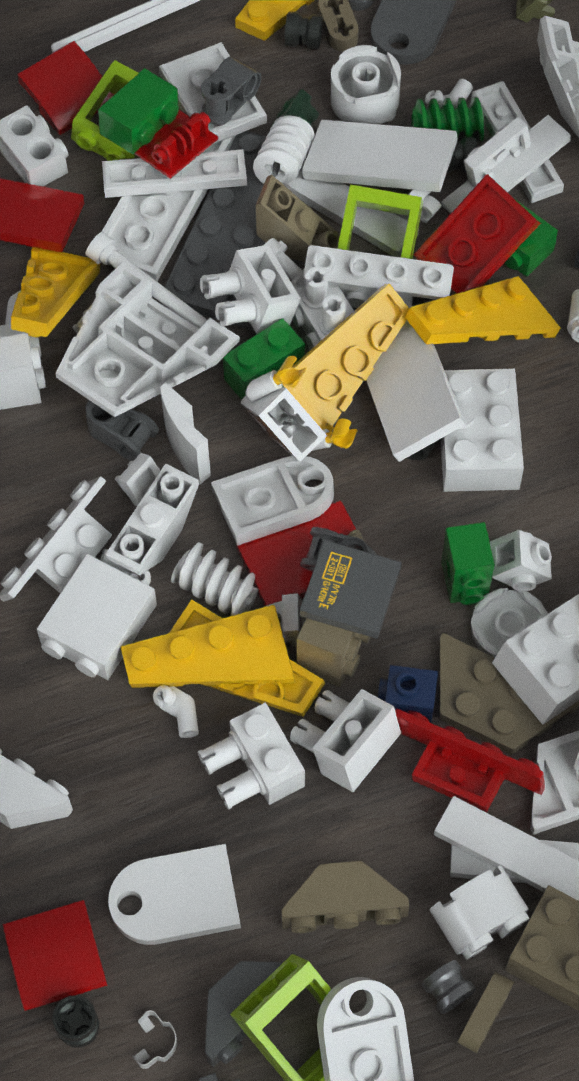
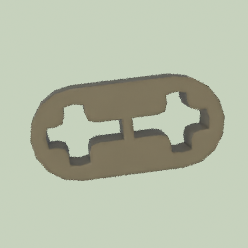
(344, 20)
(486, 1012)

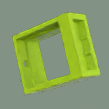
(87, 133)
(382, 201)
(269, 1001)

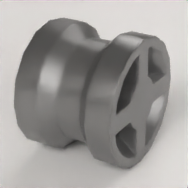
(448, 986)

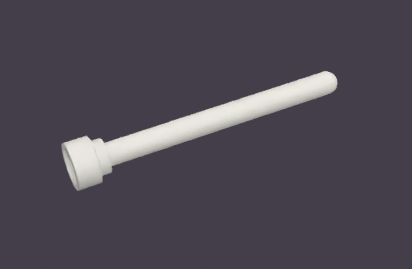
(104, 250)

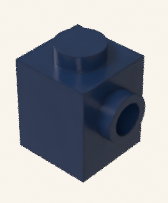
(410, 689)

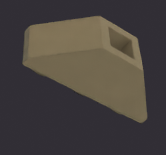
(289, 219)
(344, 897)

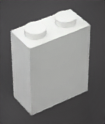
(96, 617)

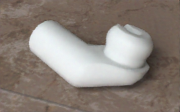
(180, 706)

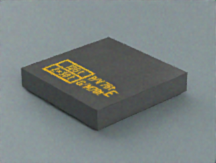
(350, 589)

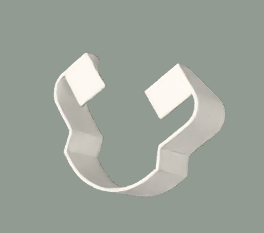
(147, 1025)

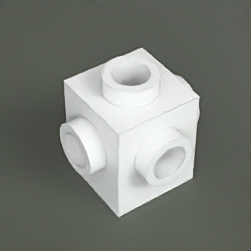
(521, 560)

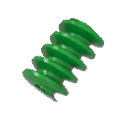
(457, 119)

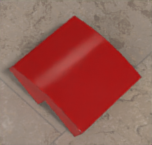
(62, 85)
(54, 955)

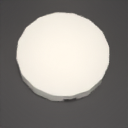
(503, 616)

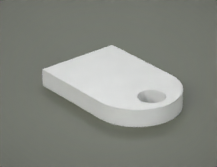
(273, 497)
(180, 896)
(364, 1043)

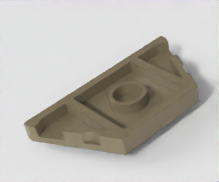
(482, 701)

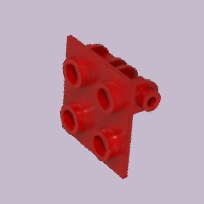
(178, 143)

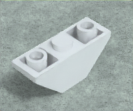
(155, 521)
(27, 798)

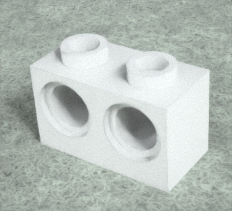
(31, 148)

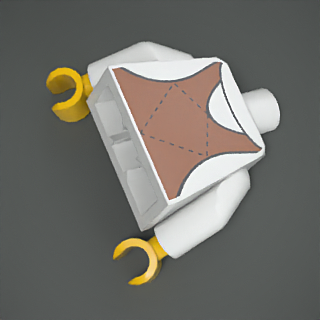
(286, 419)

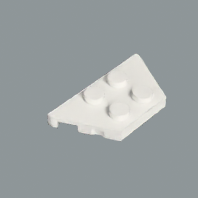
(561, 795)

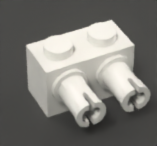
(259, 286)
(320, 306)
(355, 739)
(267, 753)

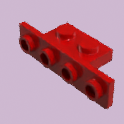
(463, 766)

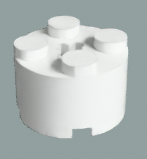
(365, 86)
(480, 910)

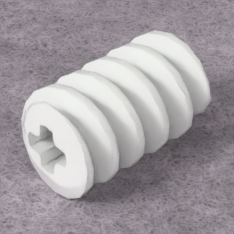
(284, 149)
(215, 581)

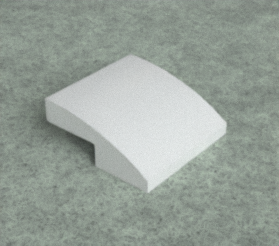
(185, 440)

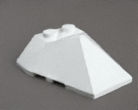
(561, 66)
(136, 345)

